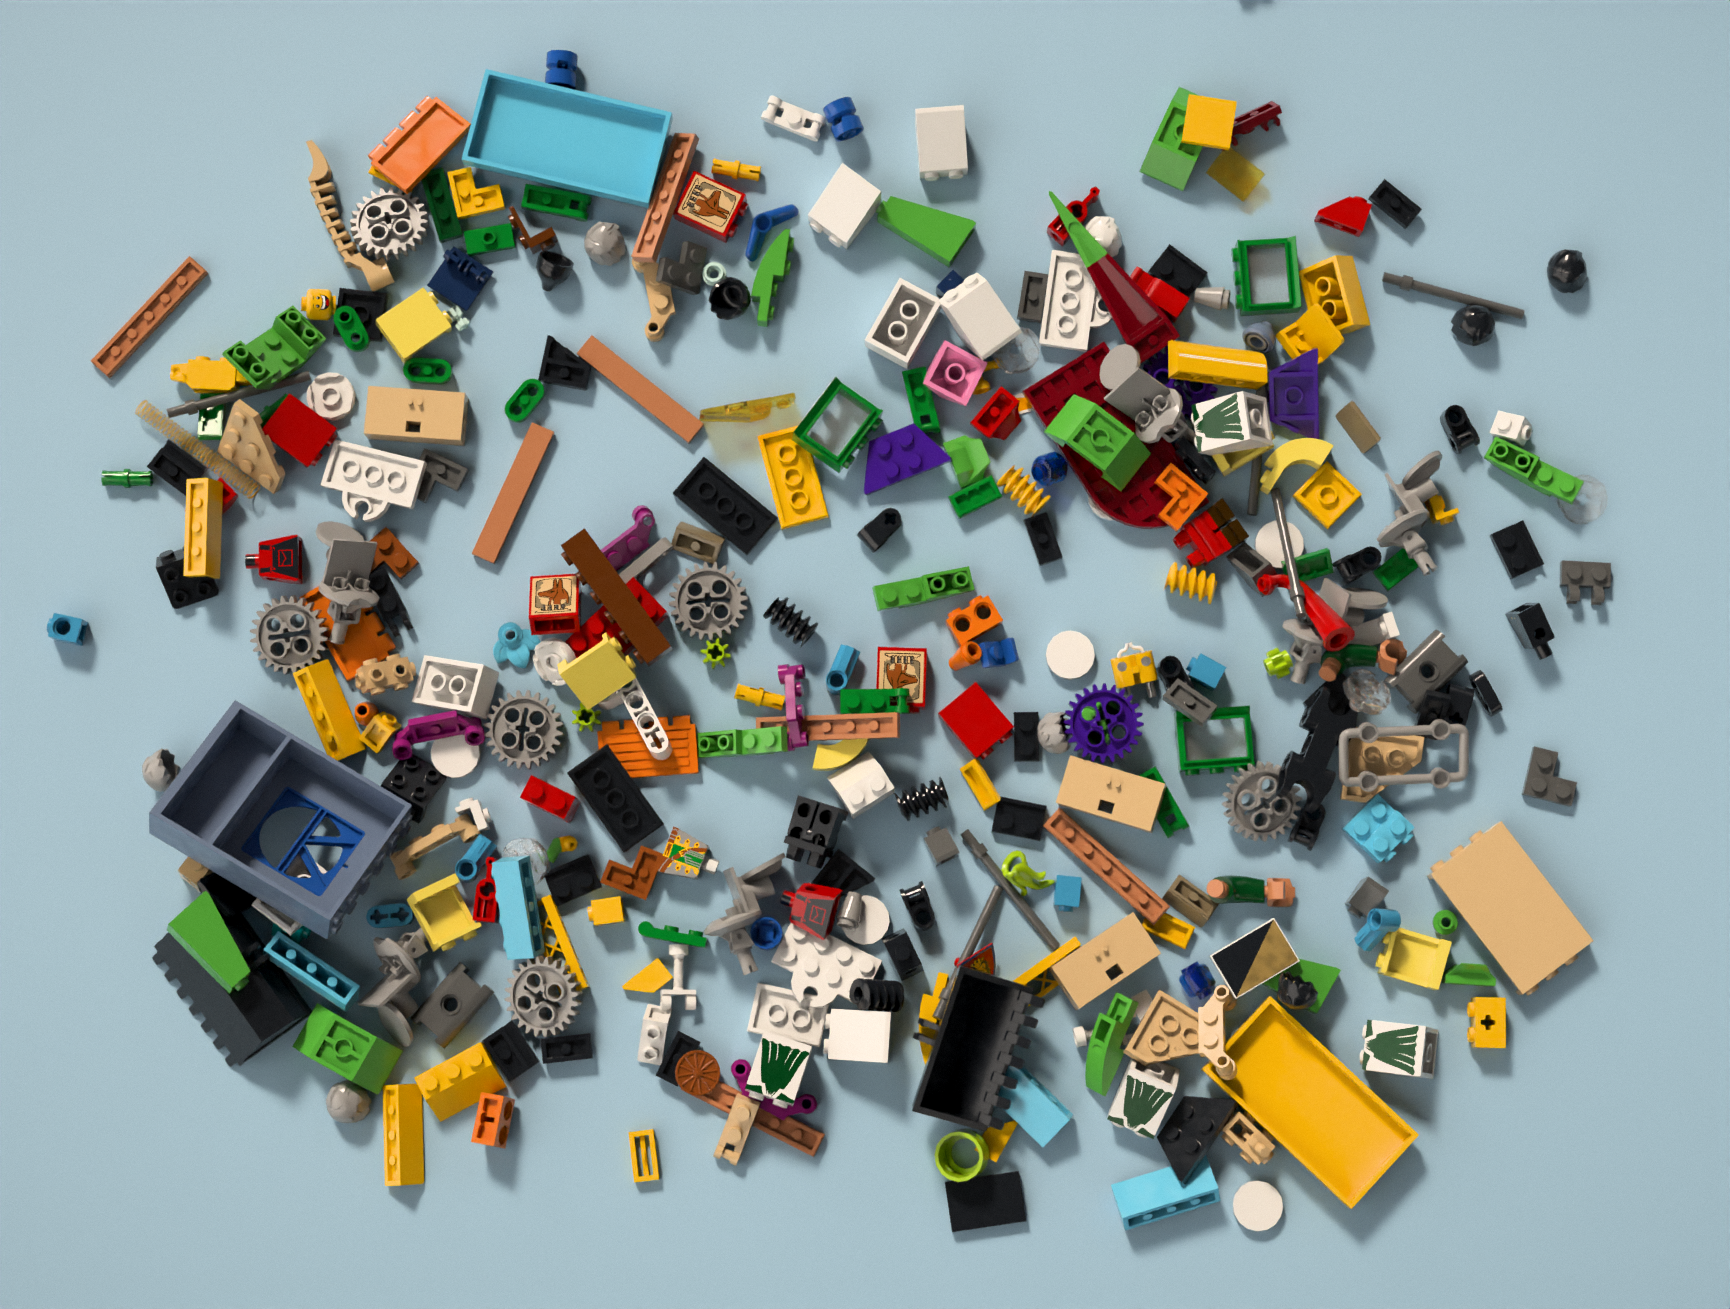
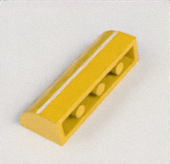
(1216, 365)

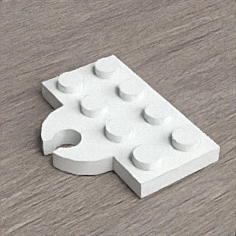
(1070, 304)
(372, 478)
(822, 965)

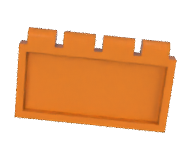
(420, 144)
(361, 638)
(635, 755)

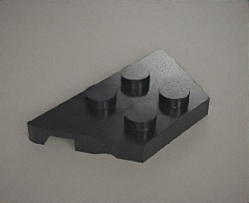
(1193, 1131)

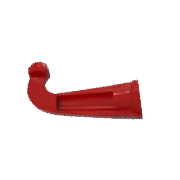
(1331, 627)

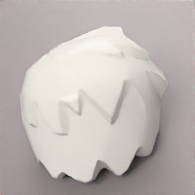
(1105, 233)

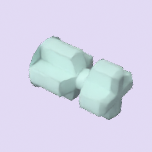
(455, 314)

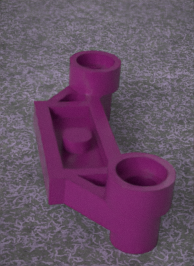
(632, 540)
(795, 710)
(437, 727)
(767, 1104)

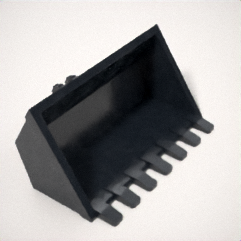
(244, 1018)
(974, 1049)

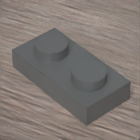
(1032, 296)
(1190, 702)

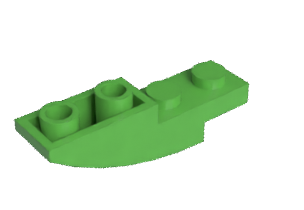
(772, 268)
(1533, 472)
(923, 589)
(742, 742)
(1104, 1046)

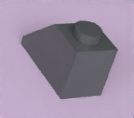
(1250, 565)
(940, 845)
(1365, 897)

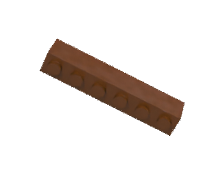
(616, 597)

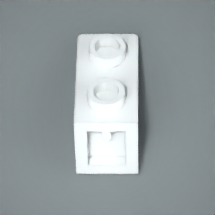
(1376, 630)
(653, 1034)

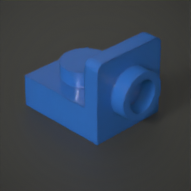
(998, 653)

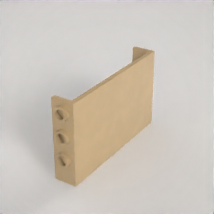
(1511, 907)

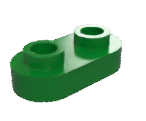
(350, 328)
(428, 372)
(523, 400)

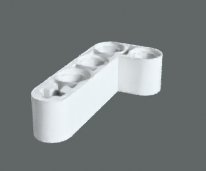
(640, 717)

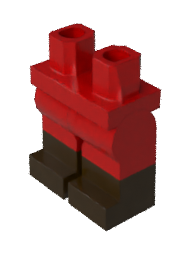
(1202, 536)

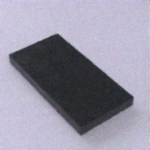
(725, 506)
(615, 798)

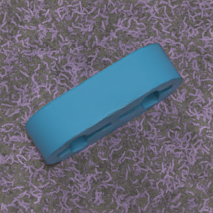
(390, 921)

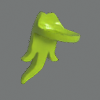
(1023, 875)

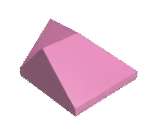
(954, 373)

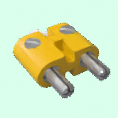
(1134, 670)

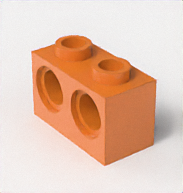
(977, 626)
(493, 1120)

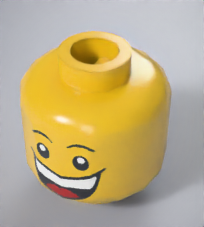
(318, 304)

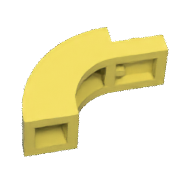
(1298, 451)
(838, 755)

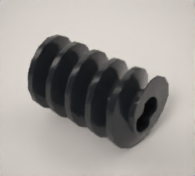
(790, 620)
(923, 799)
(877, 994)

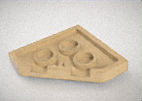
(249, 448)
(1382, 757)
(1164, 1032)

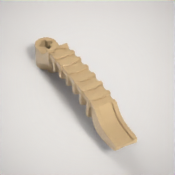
(377, 271)

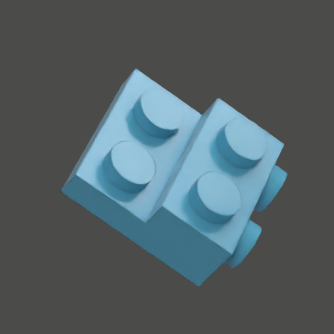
(1379, 829)

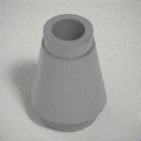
(1213, 297)
(850, 911)

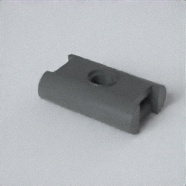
(1441, 661)
(434, 1010)

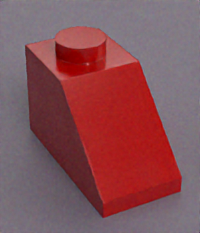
(1345, 215)

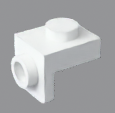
(1511, 427)
(481, 816)

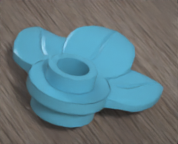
(516, 648)

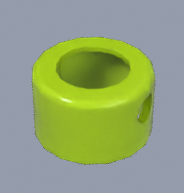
(944, 1158)

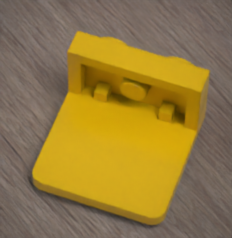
(1311, 331)

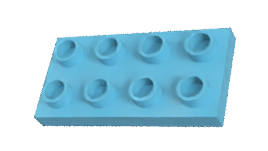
(567, 138)

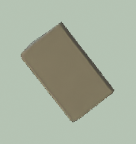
(1358, 427)
(697, 542)
(1190, 901)

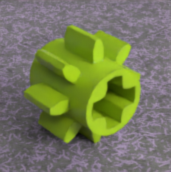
(711, 648)
(1278, 663)
(593, 719)

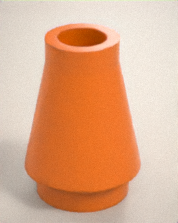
(967, 654)
(372, 711)

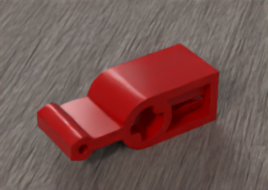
(1057, 229)
(1162, 294)
(486, 907)

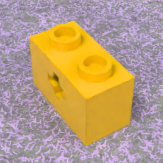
(1493, 1010)

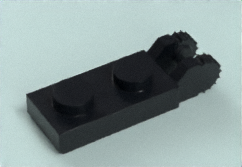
(390, 602)

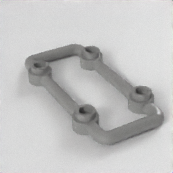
(1369, 733)

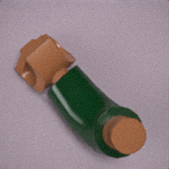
(1358, 655)
(1251, 890)

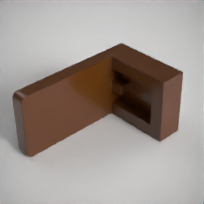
(542, 241)

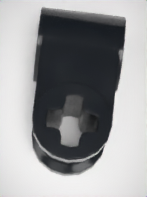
(1459, 430)
(877, 532)
(1353, 566)
(1169, 679)
(1460, 703)
(1307, 827)
(918, 904)

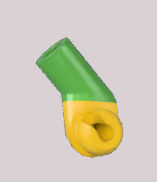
(559, 845)

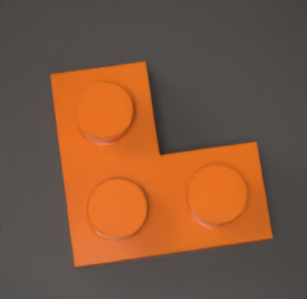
(1185, 496)

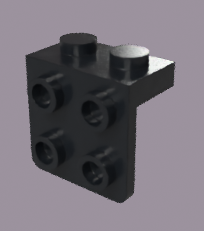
(179, 588)
(415, 783)
(226, 896)

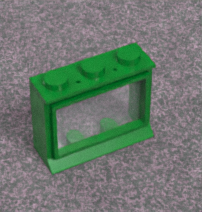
(1266, 276)
(837, 426)
(1216, 746)

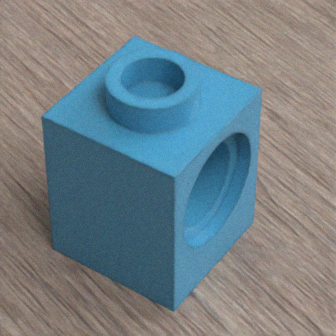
(76, 633)
(1205, 671)
(1067, 892)

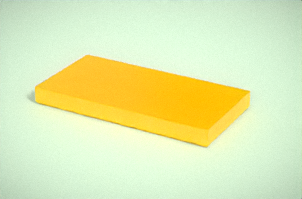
(792, 479)

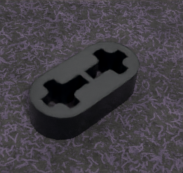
(1485, 693)

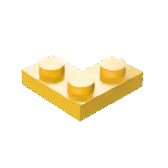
(473, 201)

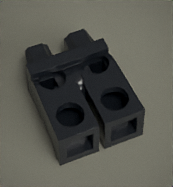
(813, 829)

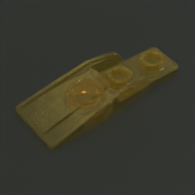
(746, 411)

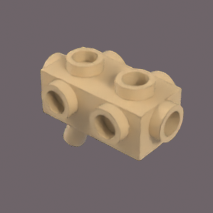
(378, 676)
(1255, 1144)

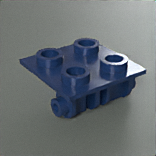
(460, 278)

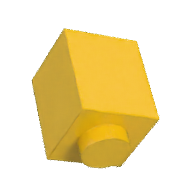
(606, 911)

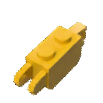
(208, 375)

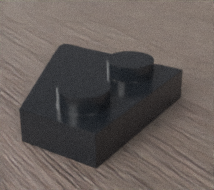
(563, 367)
(843, 874)

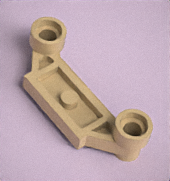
(659, 300)
(421, 845)
(1212, 1031)

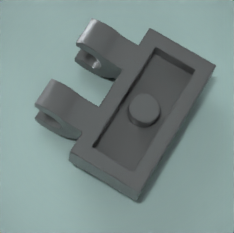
(1587, 575)

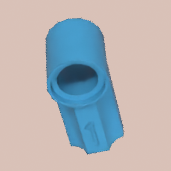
(842, 667)
(476, 857)
(1377, 926)

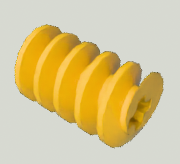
(1023, 490)
(1191, 582)

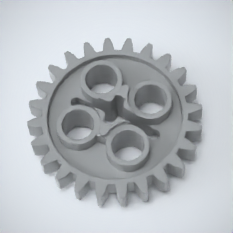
(386, 206)
(286, 613)
(709, 623)
(546, 731)
(1272, 819)
(536, 1016)

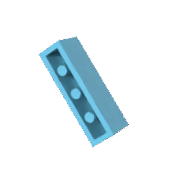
(312, 971)
(1034, 1106)
(1163, 1195)

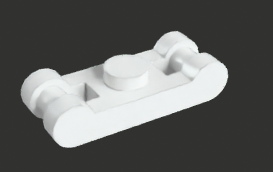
(793, 118)

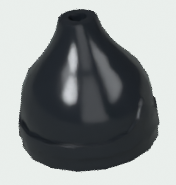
(553, 269)

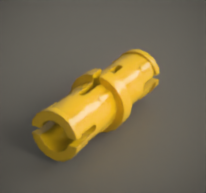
(736, 169)
(759, 697)

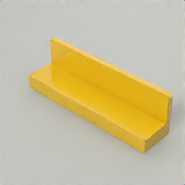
(203, 528)
(329, 710)
(403, 1135)

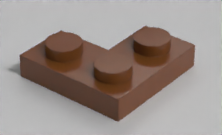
(393, 553)
(634, 880)

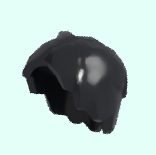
(1567, 271)
(729, 298)
(1473, 325)
(1296, 992)

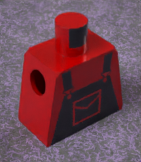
(278, 560)
(813, 908)

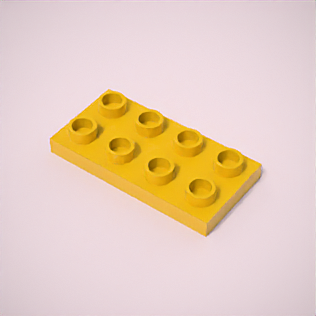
(1312, 1103)

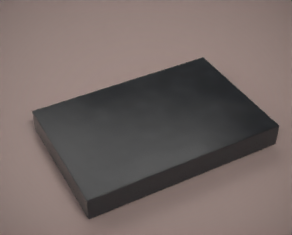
(985, 1201)

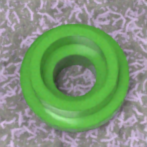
(1437, 924)

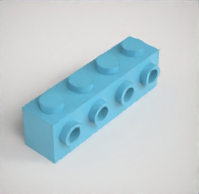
(518, 907)

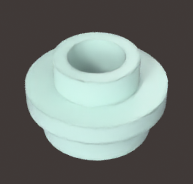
(710, 267)

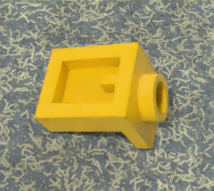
(1435, 506)
(380, 731)

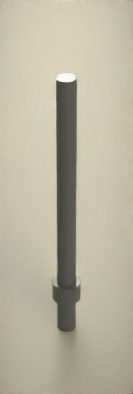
(1407, 283)
(192, 406)
(1256, 465)
(1296, 592)
(980, 851)
(970, 946)

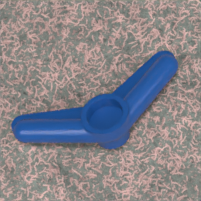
(762, 224)

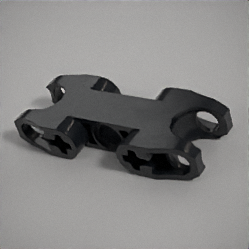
(1311, 764)

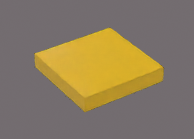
(1209, 122)
(1327, 495)

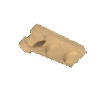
(737, 1128)

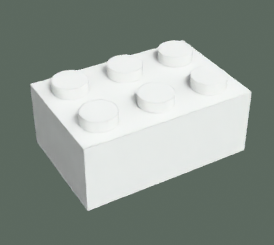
(903, 323)

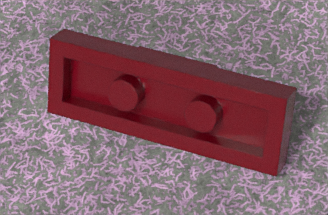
(1259, 116)

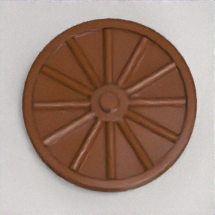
(697, 1072)

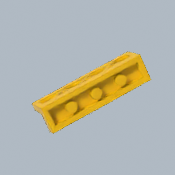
(564, 941)
(1046, 963)

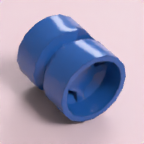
(561, 68)
(841, 116)
(766, 933)

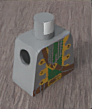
(686, 856)

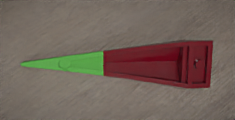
(1133, 312)

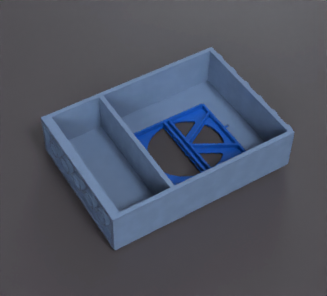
(245, 776)

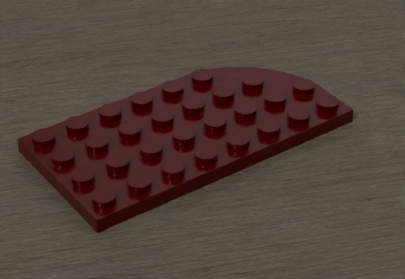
(1141, 498)

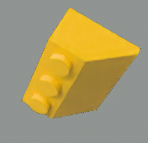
(1338, 292)
(460, 1081)

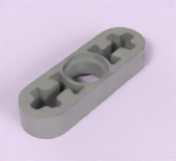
(647, 560)

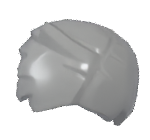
(604, 243)
(1051, 733)
(160, 770)
(348, 1102)

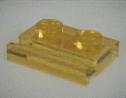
(1235, 173)

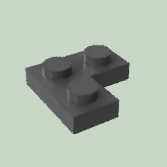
(686, 273)
(441, 471)
(1540, 780)

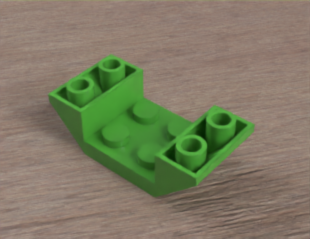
(1167, 157)
(277, 350)
(1099, 440)
(347, 1049)

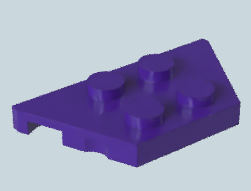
(1295, 394)
(901, 457)

